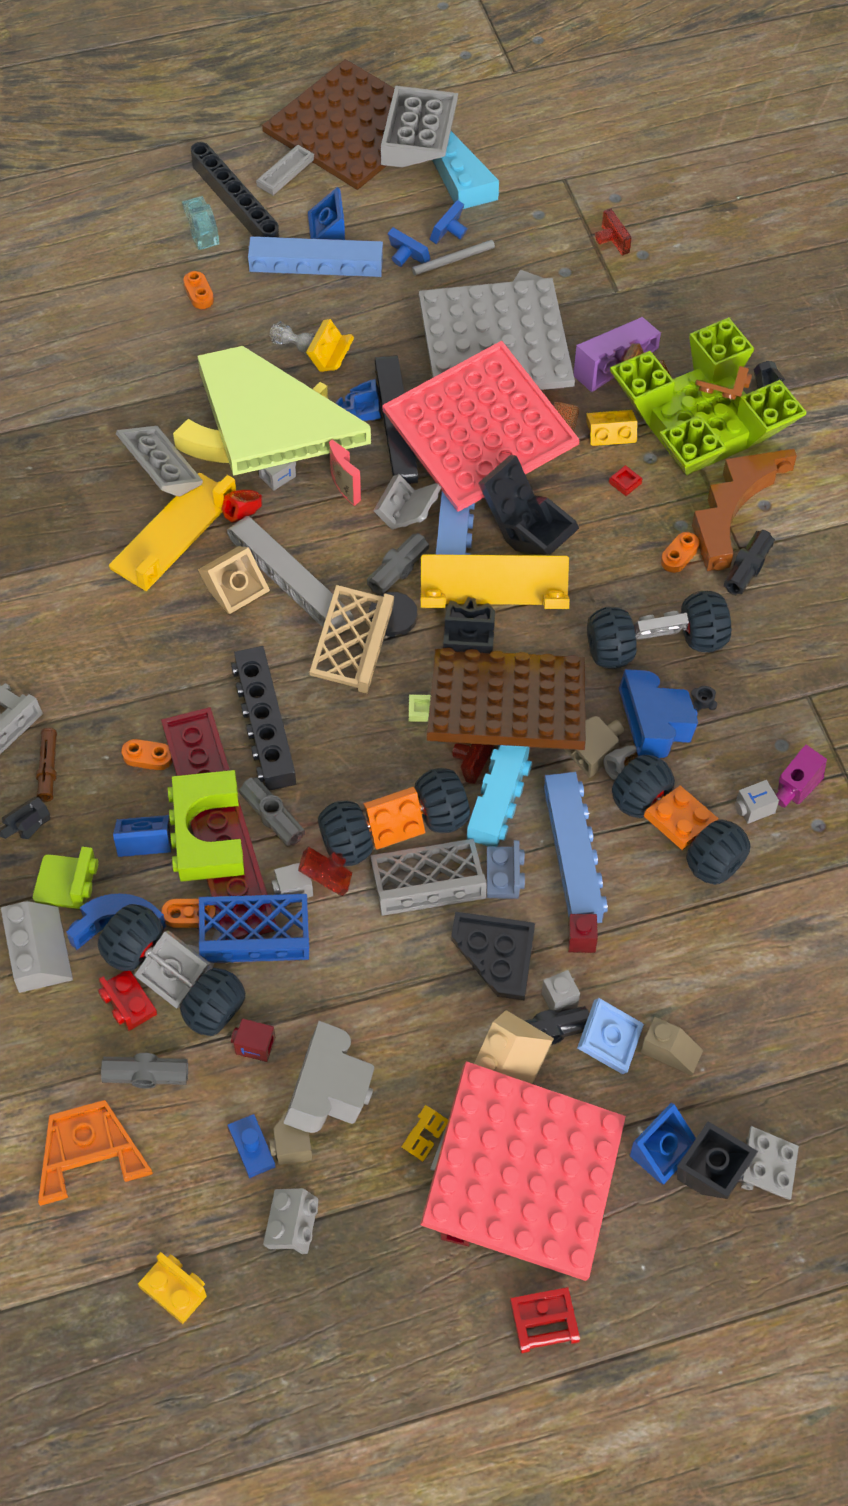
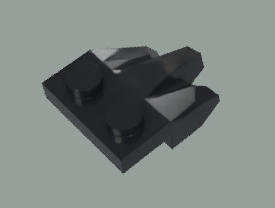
(469, 626)

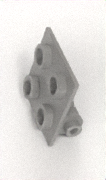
(773, 1165)

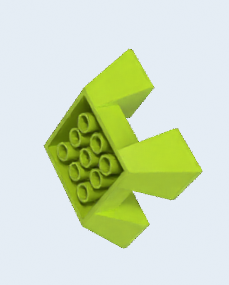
(700, 425)

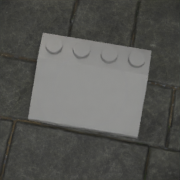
(417, 126)

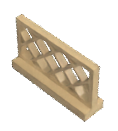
(370, 649)

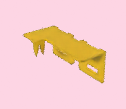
(425, 1116)

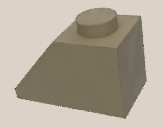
(671, 1046)
(290, 1144)

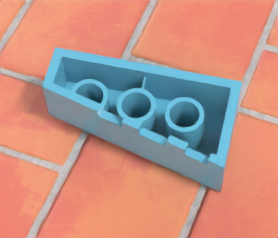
(466, 175)
(499, 793)

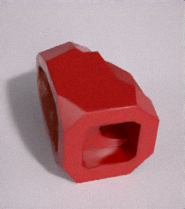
(241, 504)

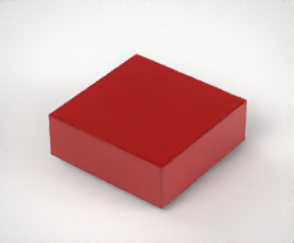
(625, 480)

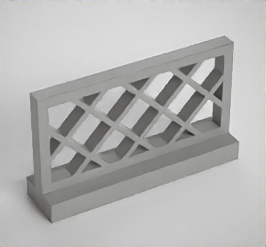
(431, 892)

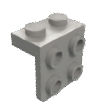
(404, 505)

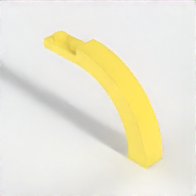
(206, 442)

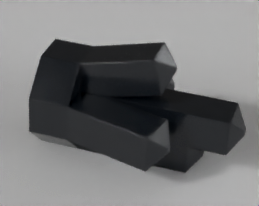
(767, 373)
(25, 819)

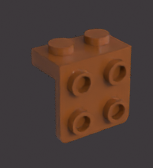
(742, 380)

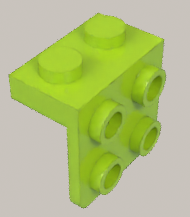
(66, 879)

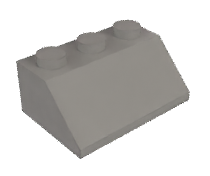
(36, 945)

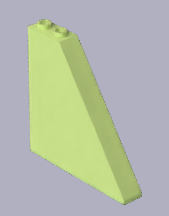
(270, 415)

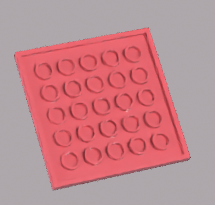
(477, 418)
(524, 1171)

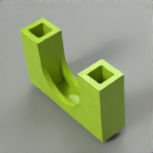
(196, 857)

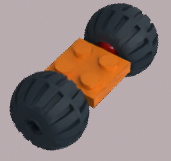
(395, 817)
(716, 845)

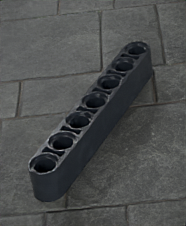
(233, 192)
(390, 387)

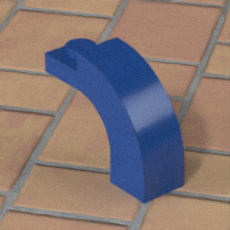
(98, 914)

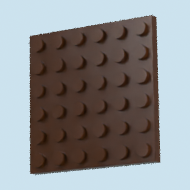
(338, 122)
(508, 699)

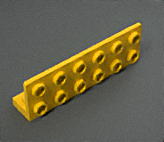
(171, 532)
(495, 580)

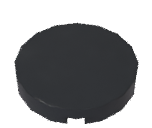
(402, 616)

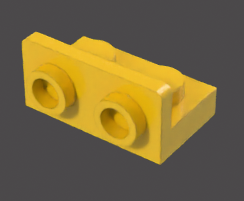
(329, 347)
(612, 427)
(173, 1287)

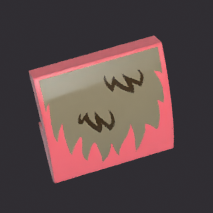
(344, 474)

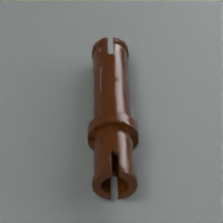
(46, 774)

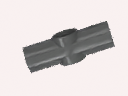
(397, 564)
(263, 801)
(144, 1070)

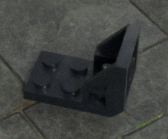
(525, 520)

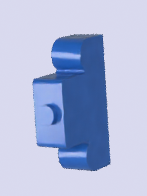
(656, 714)

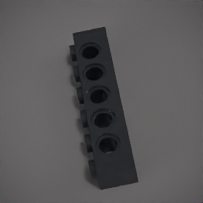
(254, 663)

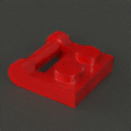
(542, 1310)

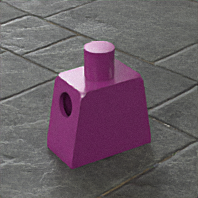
(801, 776)

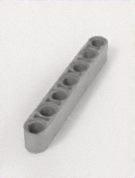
(286, 571)

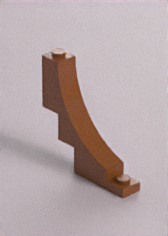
(743, 480)

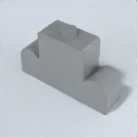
(329, 1082)

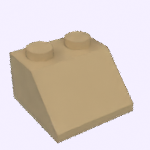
(234, 579)
(514, 1048)

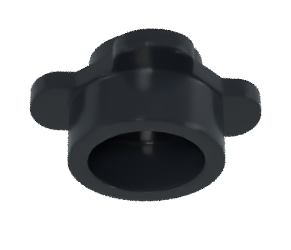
(707, 693)

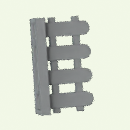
(18, 716)

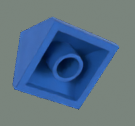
(327, 218)
(142, 835)
(663, 1144)

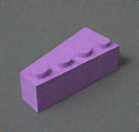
(600, 353)

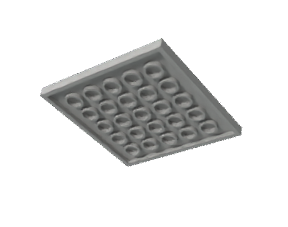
(519, 313)

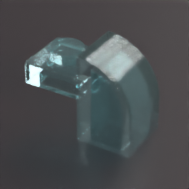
(202, 222)

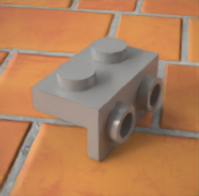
(291, 1220)

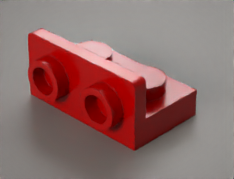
(128, 1000)

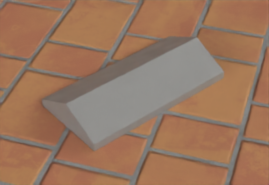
(160, 459)

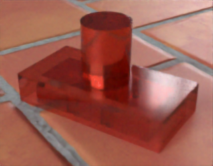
(614, 231)
(474, 759)
(326, 870)

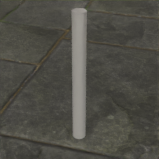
(459, 255)

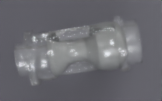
(283, 334)

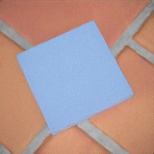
(610, 1036)

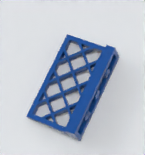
(254, 949)

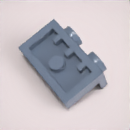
(504, 871)

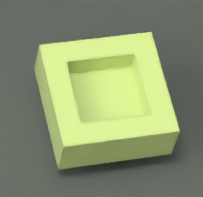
(419, 708)

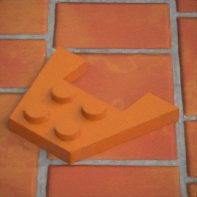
(82, 1138)

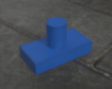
(449, 223)
(407, 248)
(251, 1146)

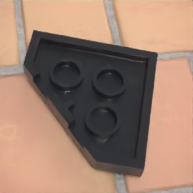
(496, 950)

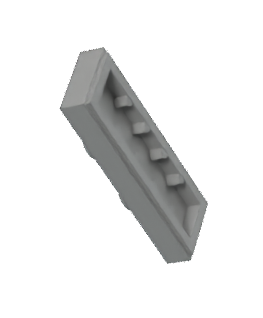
(285, 170)

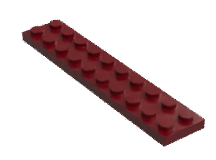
(198, 750)

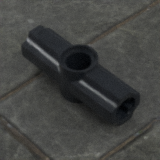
(749, 562)
(562, 1023)

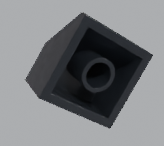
(715, 1162)

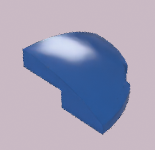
(363, 401)

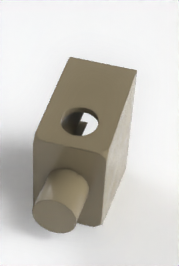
(600, 741)

